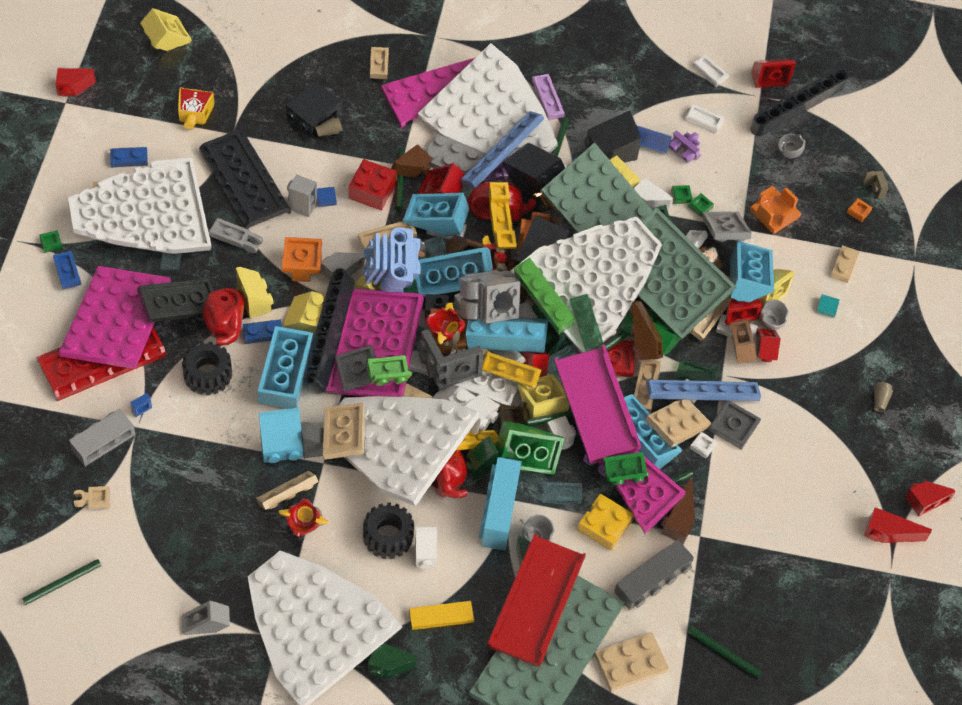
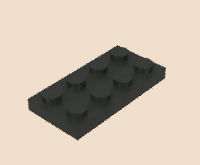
(174, 299)

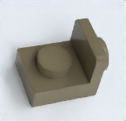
(878, 183)

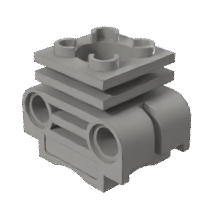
(489, 296)

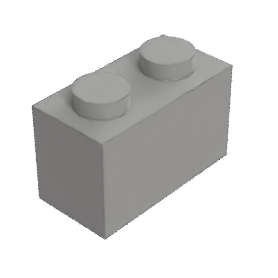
(302, 195)

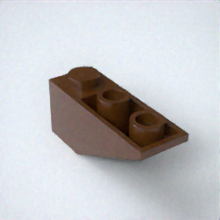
(646, 336)
(682, 518)

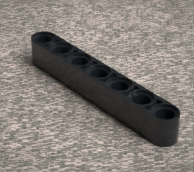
(798, 102)
(329, 331)

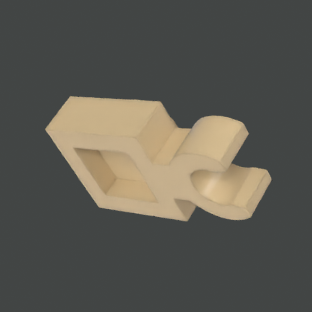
(96, 497)

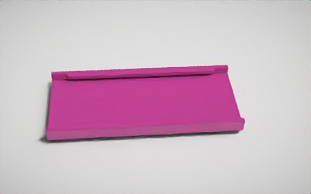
(597, 405)

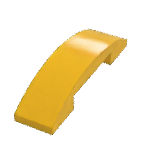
(500, 215)

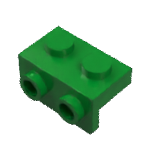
(625, 467)

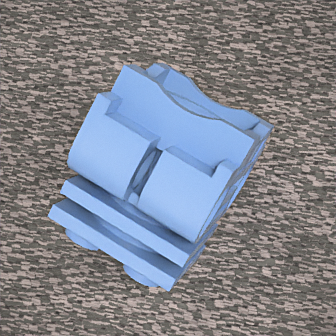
(392, 260)

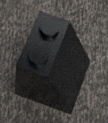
(616, 137)
(532, 168)
(540, 234)

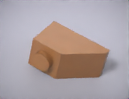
(743, 341)

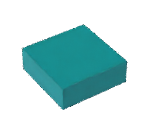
(828, 305)

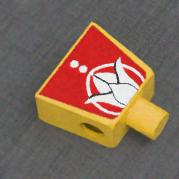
(194, 106)

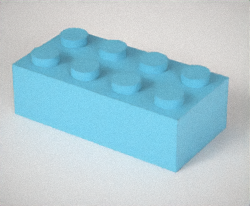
(285, 368)
(499, 503)

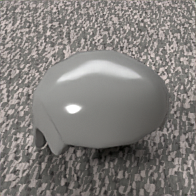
(791, 145)
(774, 314)
(539, 525)

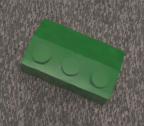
(669, 338)

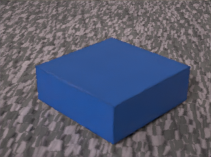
(326, 196)
(141, 405)

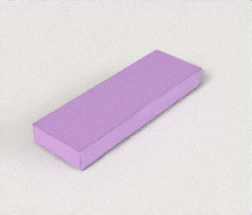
(548, 97)

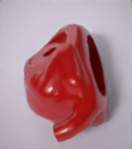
(480, 205)
(224, 314)
(451, 477)

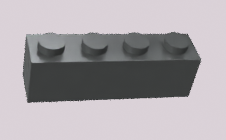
(654, 574)

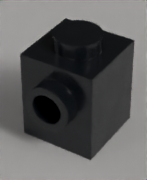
(435, 302)

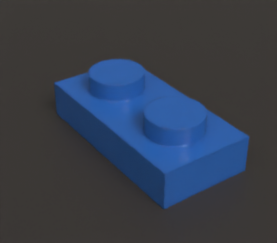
(654, 139)
(128, 157)
(67, 270)
(260, 331)

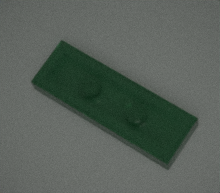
(586, 322)

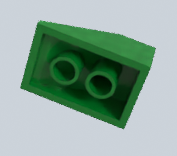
(532, 446)

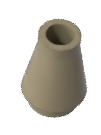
(329, 127)
(882, 395)

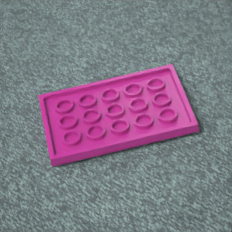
(111, 319)
(385, 322)

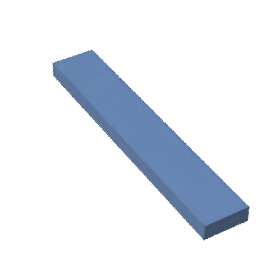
(502, 149)
(703, 390)

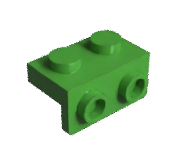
(388, 370)

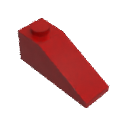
(891, 528)

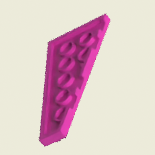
(413, 93)
(650, 498)

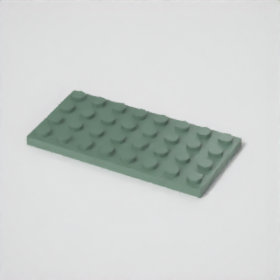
(577, 637)

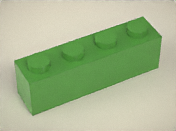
(544, 295)

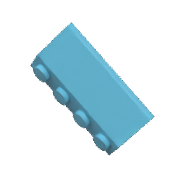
(442, 272)
(751, 272)
(508, 335)
(652, 445)

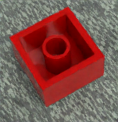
(372, 184)

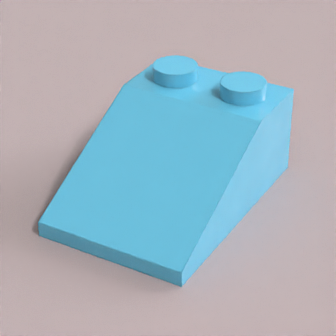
(438, 212)
(281, 435)

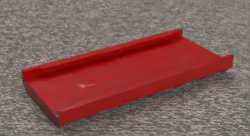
(73, 376)
(536, 601)

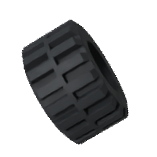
(207, 355)
(391, 516)

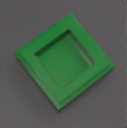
(681, 194)
(700, 204)
(50, 241)

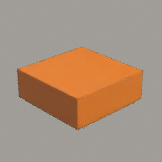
(859, 210)

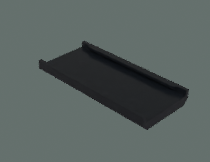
(243, 178)

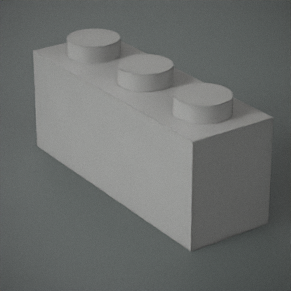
(102, 437)

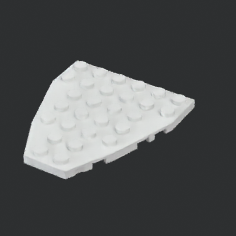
(486, 105)
(145, 209)
(605, 264)
(409, 441)
(315, 623)

